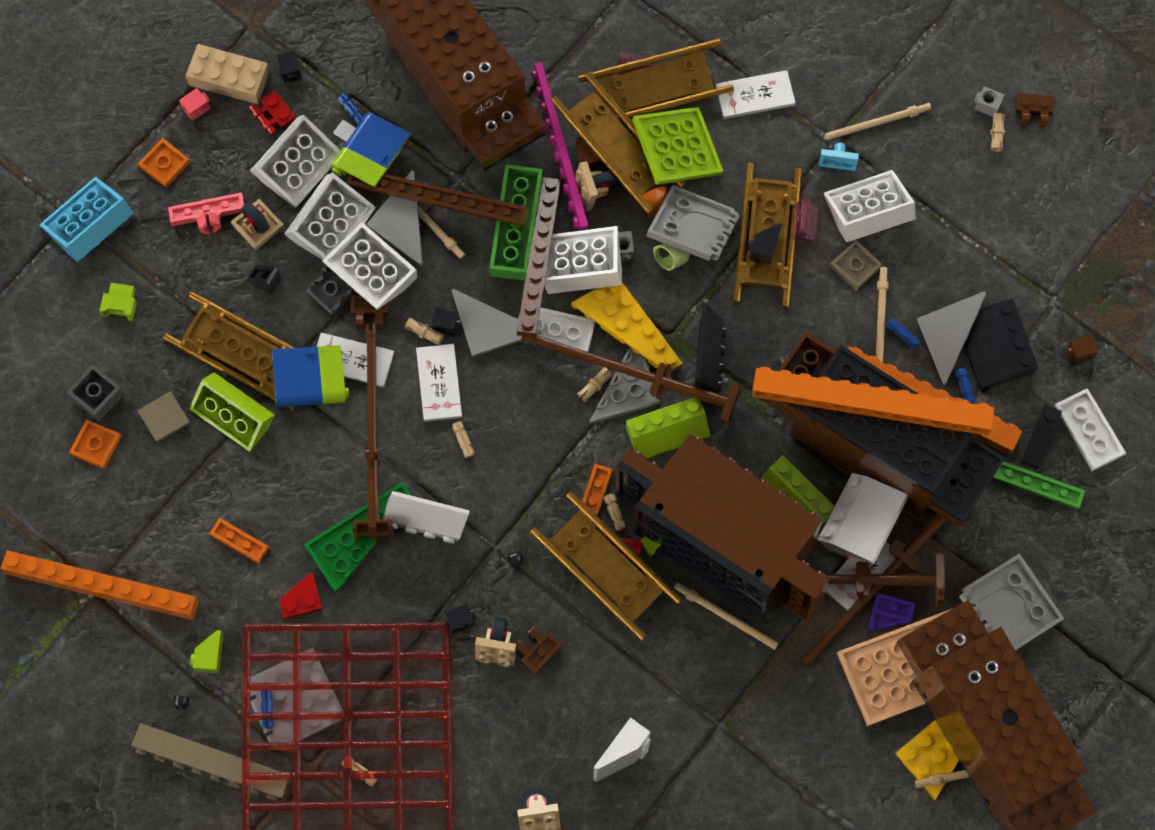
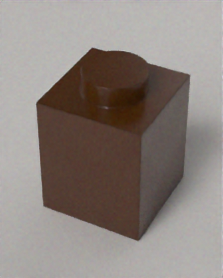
(1081, 349)

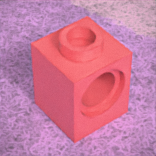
(195, 104)

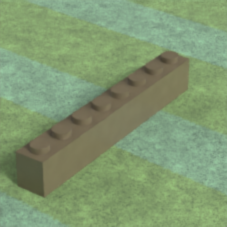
(204, 760)

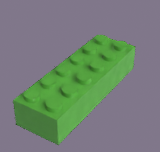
(513, 242)

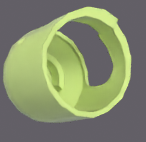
(675, 259)

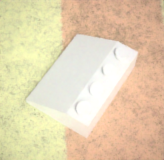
(296, 161)
(870, 205)
(329, 216)
(584, 260)
(371, 266)
(426, 517)
(862, 518)
(624, 750)

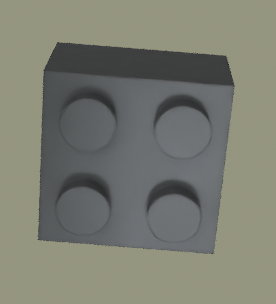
(95, 393)

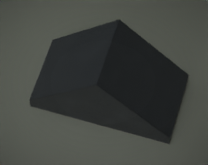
(264, 277)

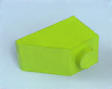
(208, 654)

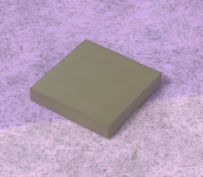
(856, 265)
(163, 417)

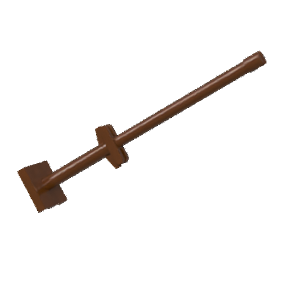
(660, 381)
(373, 526)
(905, 556)
(865, 579)

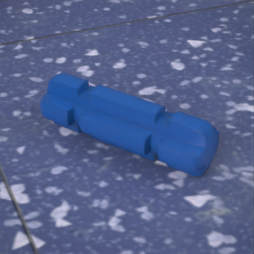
(351, 108)
(902, 333)
(964, 385)
(267, 706)

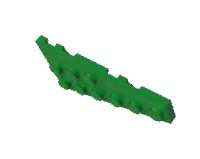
(336, 548)

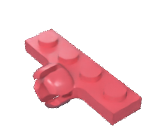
(206, 212)

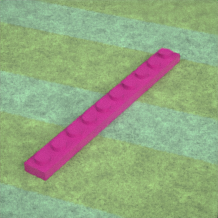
(560, 155)

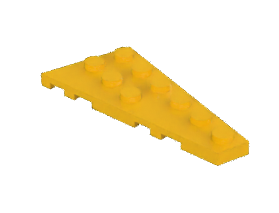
(627, 322)
(929, 755)

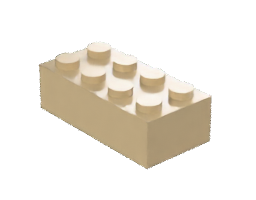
(227, 74)

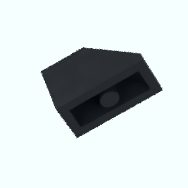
(764, 244)

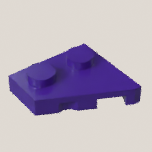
(890, 612)

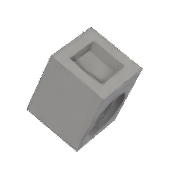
(989, 94)
(625, 238)

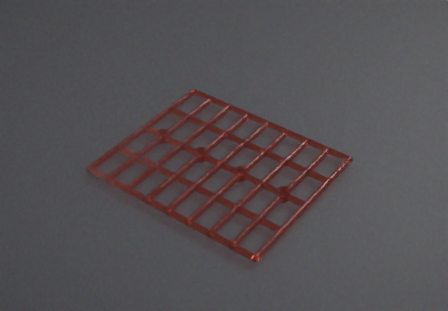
(346, 715)

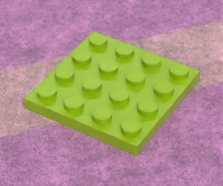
(677, 145)

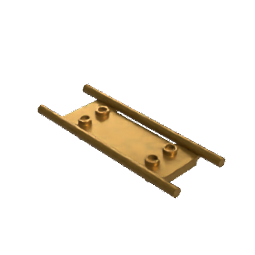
(661, 82)
(612, 140)
(770, 206)
(231, 345)
(606, 566)

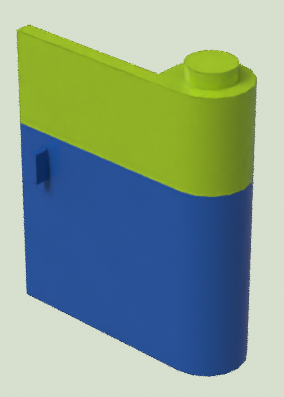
(370, 150)
(309, 376)

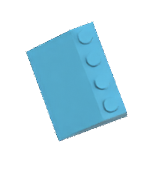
(87, 218)

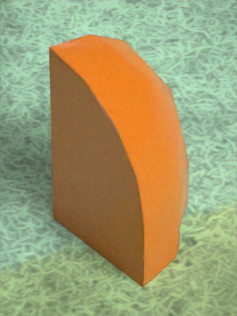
(655, 199)

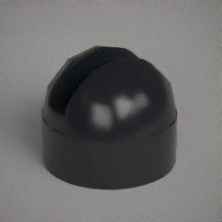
(515, 558)
(182, 700)

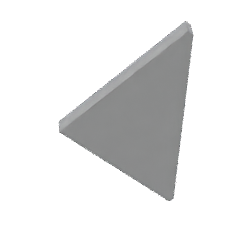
(399, 225)
(485, 326)
(948, 331)
(625, 392)

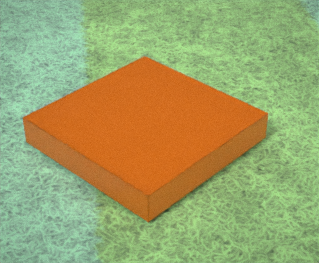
(164, 163)
(95, 444)

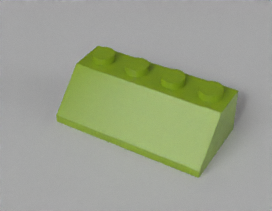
(231, 411)
(667, 427)
(797, 487)

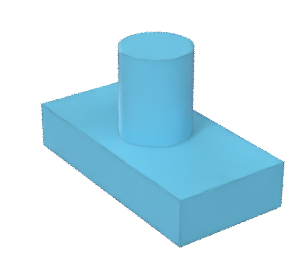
(838, 158)

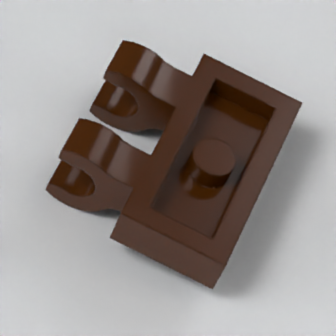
(1034, 104)
(361, 307)
(540, 652)

